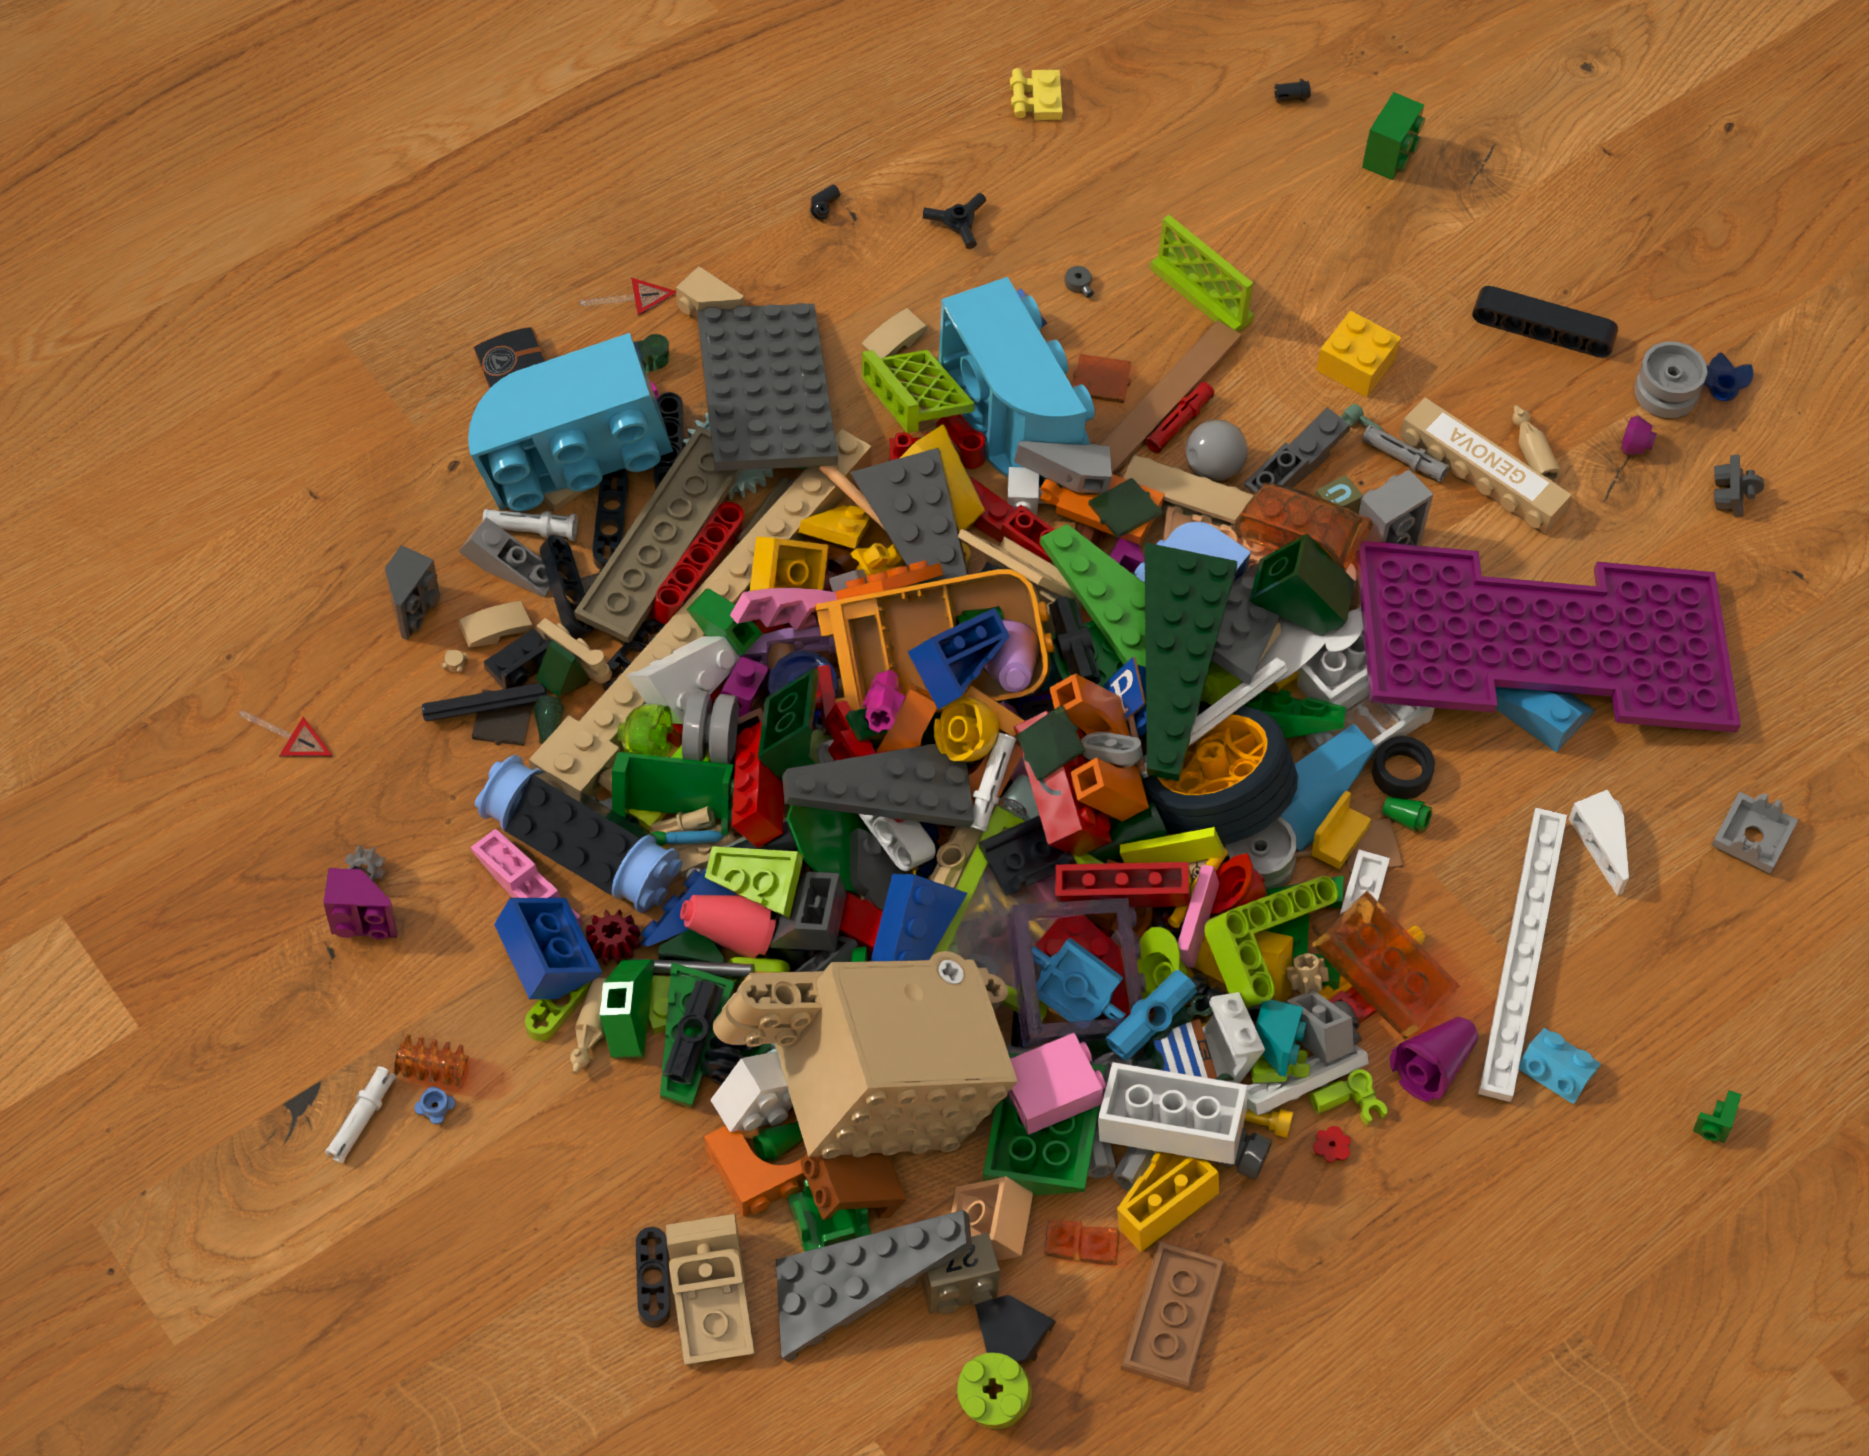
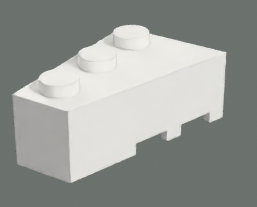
(693, 667)

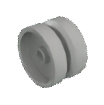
(1670, 379)
(710, 728)
(1270, 852)

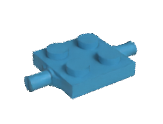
(1077, 983)

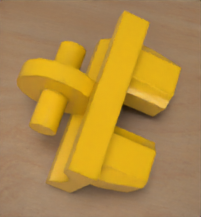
(877, 558)

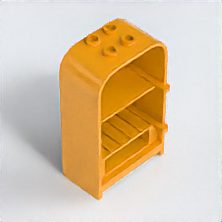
(881, 627)

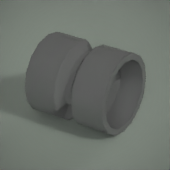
(1250, 1154)

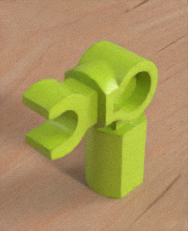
(1358, 1087)

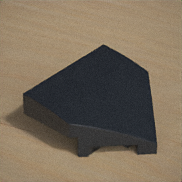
(1012, 1328)

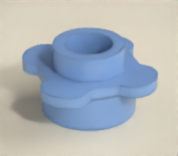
(431, 1096)

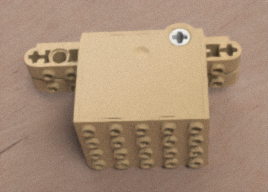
(880, 1050)

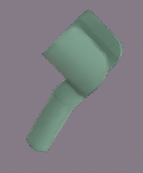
(1355, 413)

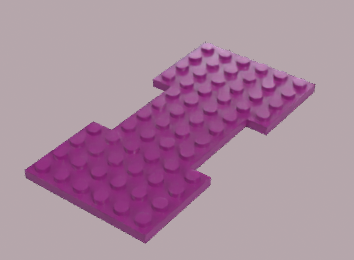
(1451, 636)

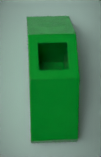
(626, 1008)

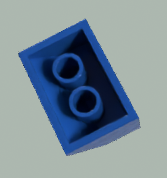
(546, 946)

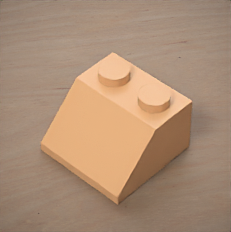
(999, 1209)

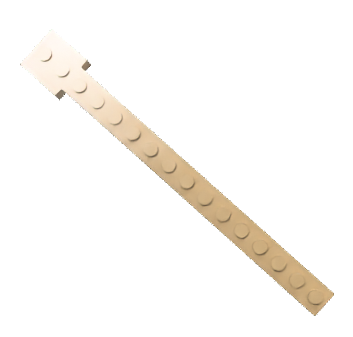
(588, 747)

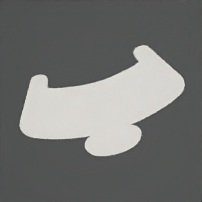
(1299, 644)

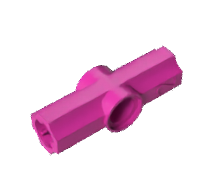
(883, 701)

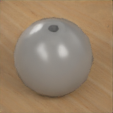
(1216, 450)

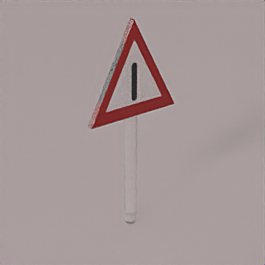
(645, 296)
(301, 742)

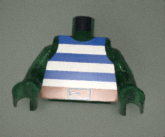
(1182, 1046)

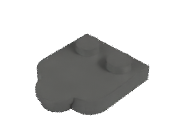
(870, 867)

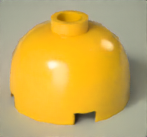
(966, 730)

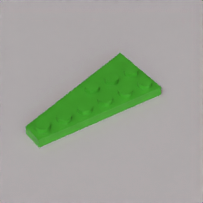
(1104, 588)

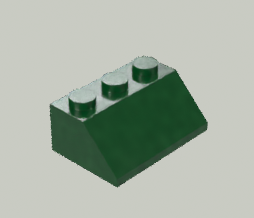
(789, 724)

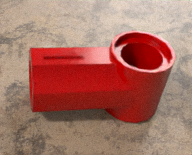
(966, 440)

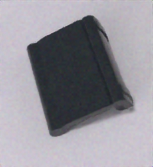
(1022, 856)

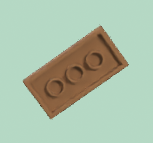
(1173, 1315)

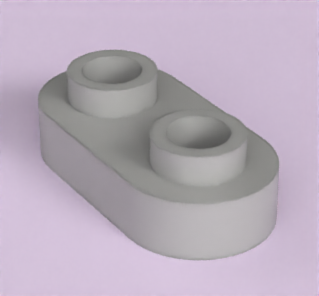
(1112, 748)

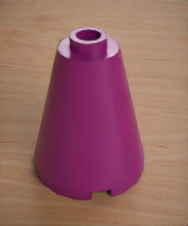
(1434, 1058)

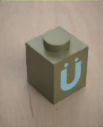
(1342, 492)

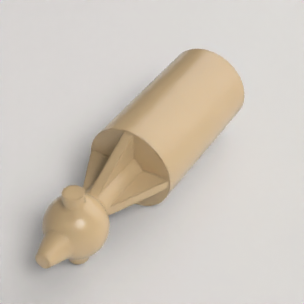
(1535, 446)
(588, 1026)

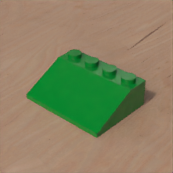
(1044, 1161)

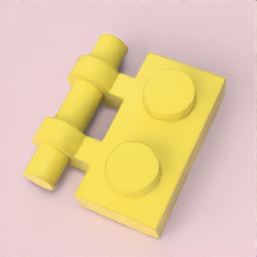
(1046, 94)

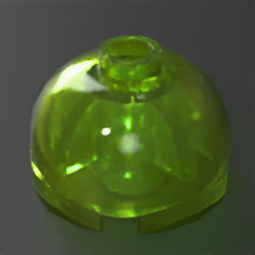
(646, 730)

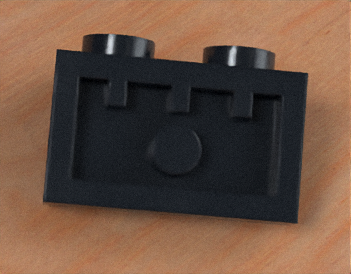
(518, 660)

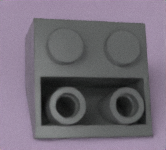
(411, 588)
(814, 914)

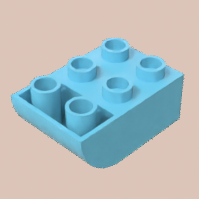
(1010, 372)
(567, 424)

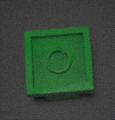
(818, 1233)

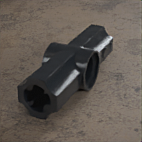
(1073, 639)
(686, 1050)

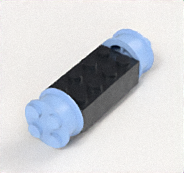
(578, 833)

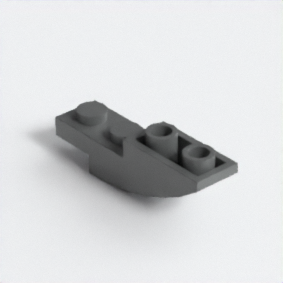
(1303, 455)

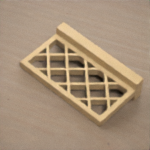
(1039, 572)

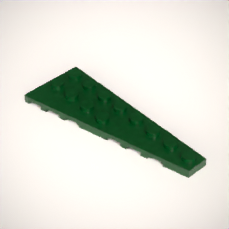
(1182, 625)

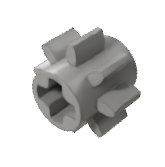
(368, 857)

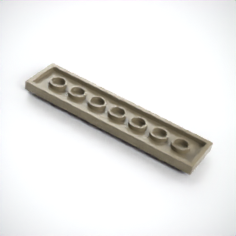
(657, 540)

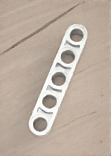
(904, 841)

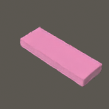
(1197, 915)

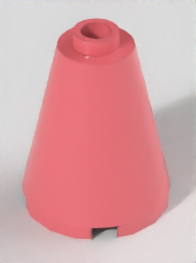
(730, 922)

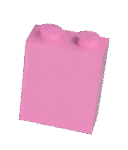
(1055, 1083)

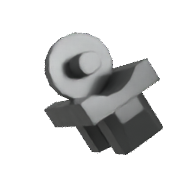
(1732, 475)

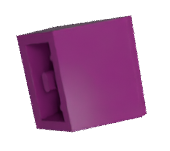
(357, 906)

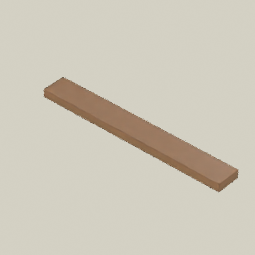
(1164, 397)

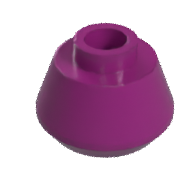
(1638, 436)

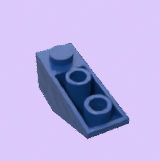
(671, 923)

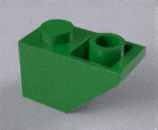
(714, 618)

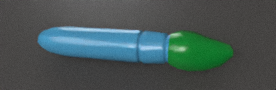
(687, 837)

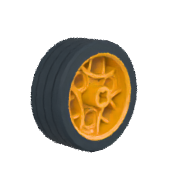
(1230, 780)

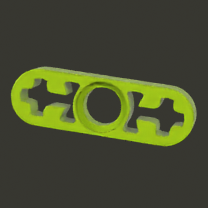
(557, 1015)

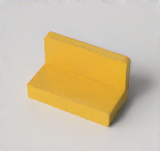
(1340, 832)

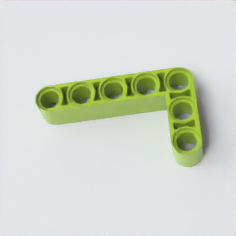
(1234, 942)

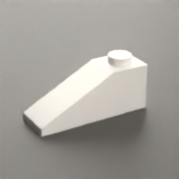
(1602, 830)

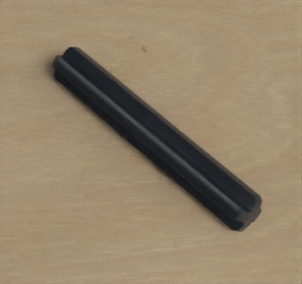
(482, 702)

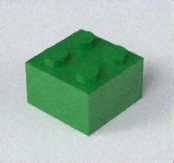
(1394, 136)

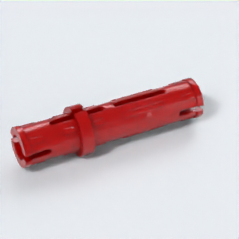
(1187, 409)

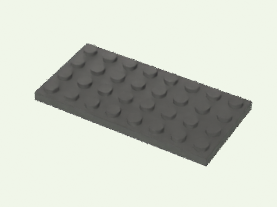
(766, 387)

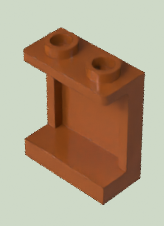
(853, 1183)

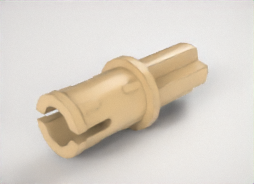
(687, 821)

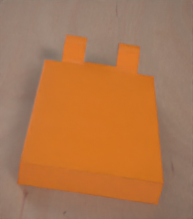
(1076, 507)

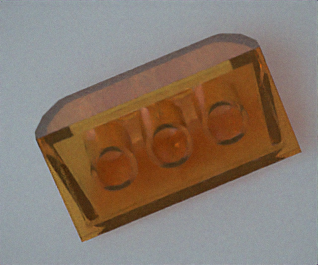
(1284, 514)

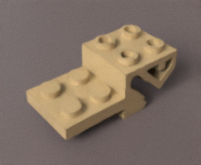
(709, 1289)

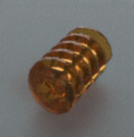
(432, 1062)

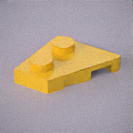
(839, 525)

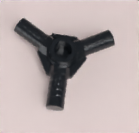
(958, 218)

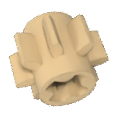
(1307, 973)

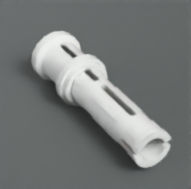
(543, 524)

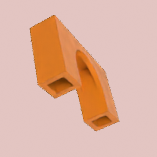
(912, 722)
(1098, 783)
(746, 1176)

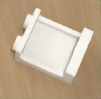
(1232, 1037)

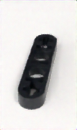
(610, 517)
(558, 557)

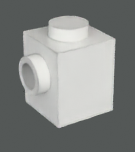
(1024, 489)

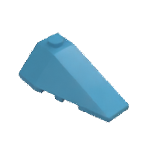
(1544, 714)
(1323, 780)

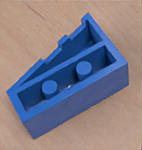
(957, 655)
(914, 918)

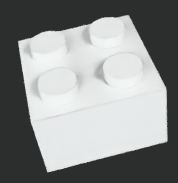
(753, 1094)

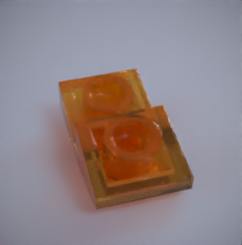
(1082, 1244)

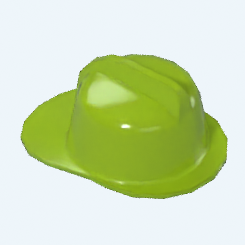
(1158, 958)

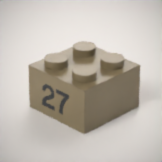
(963, 1280)

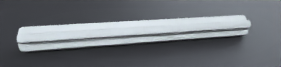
(1233, 701)

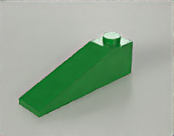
(1299, 716)

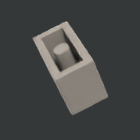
(1327, 1028)

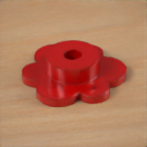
(1334, 1137)

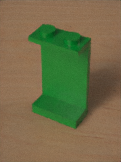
(672, 786)

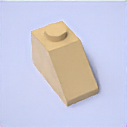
(703, 291)

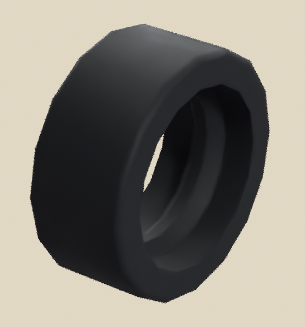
(1406, 747)

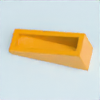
(1005, 717)

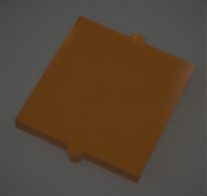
(1103, 377)

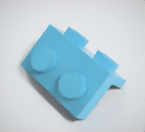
(1558, 1065)

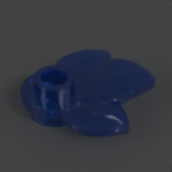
(1725, 380)

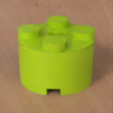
(979, 1376)

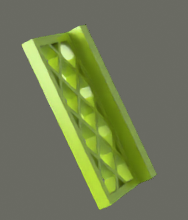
(1193, 283)
(896, 394)

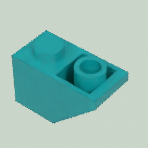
(1279, 1029)

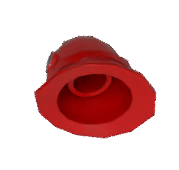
(1238, 884)

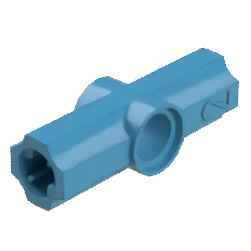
(1165, 1000)

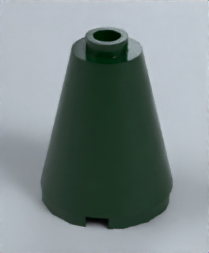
(1136, 828)

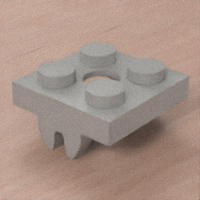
(1760, 814)

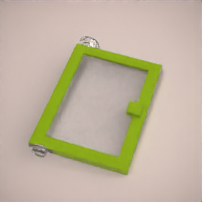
(981, 924)

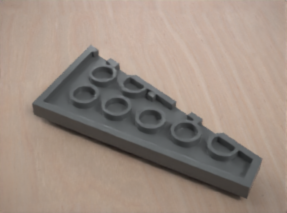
(916, 510)
(1243, 630)
(892, 784)
(855, 1276)

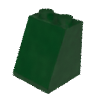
(1304, 586)

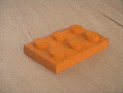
(891, 579)

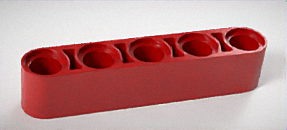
(698, 560)

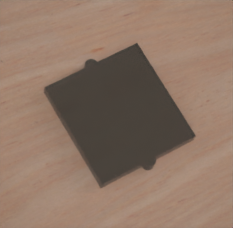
(503, 725)

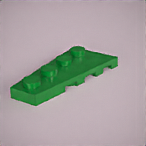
(680, 991)

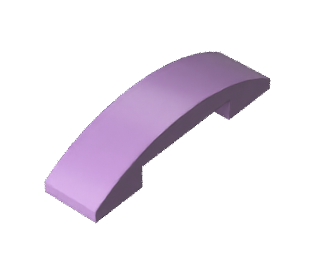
(805, 639)

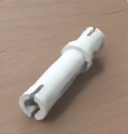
(991, 781)
(367, 1102)

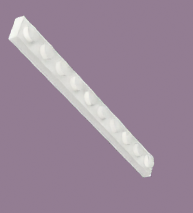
(1522, 955)

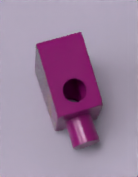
(749, 683)

